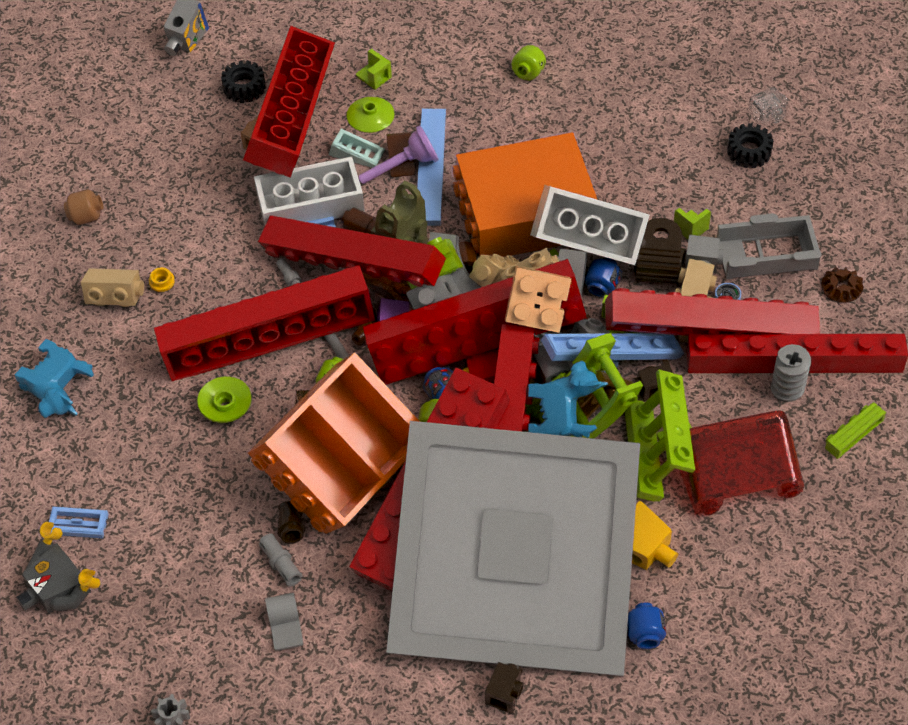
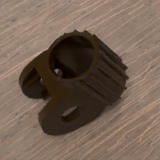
(660, 257)

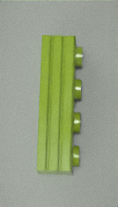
(855, 430)

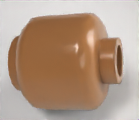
(83, 207)

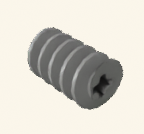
(790, 373)

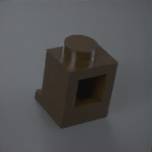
(649, 380)
(504, 687)

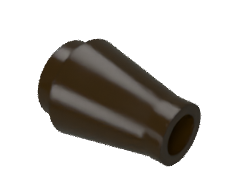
(289, 523)

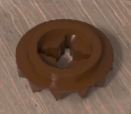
(842, 293)

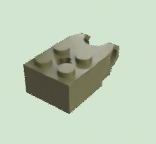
(404, 217)

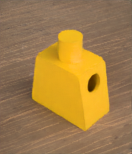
(651, 539)

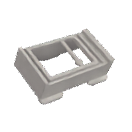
(767, 227)

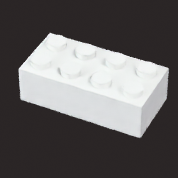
(311, 192)
(589, 225)

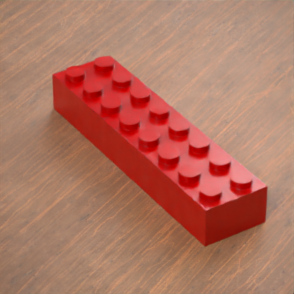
(289, 102)
(265, 323)
(453, 328)
(463, 402)

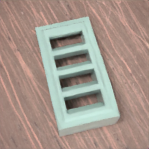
(340, 151)

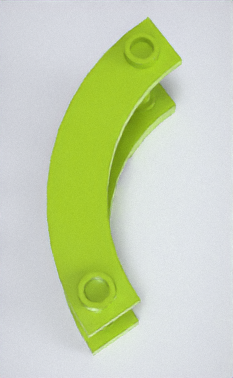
(597, 353)

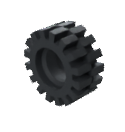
(243, 91)
(752, 135)

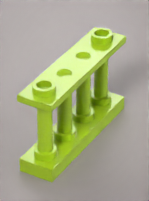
(676, 440)

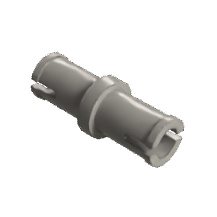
(280, 560)

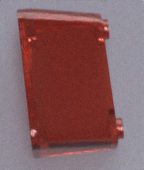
(742, 459)

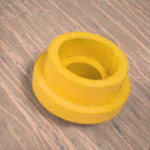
(161, 274)

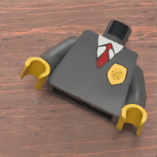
(54, 577)

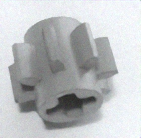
(170, 706)

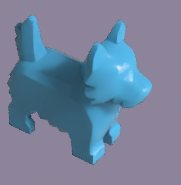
(50, 378)
(560, 402)

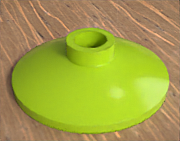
(370, 114)
(220, 391)

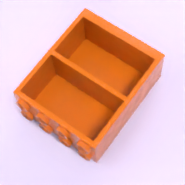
(504, 188)
(337, 444)

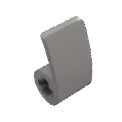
(284, 621)

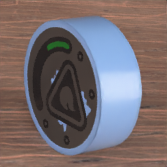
(728, 289)

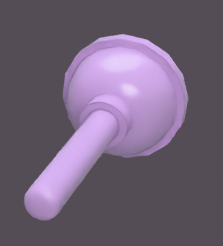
(418, 148)

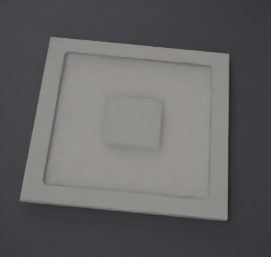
(514, 548)

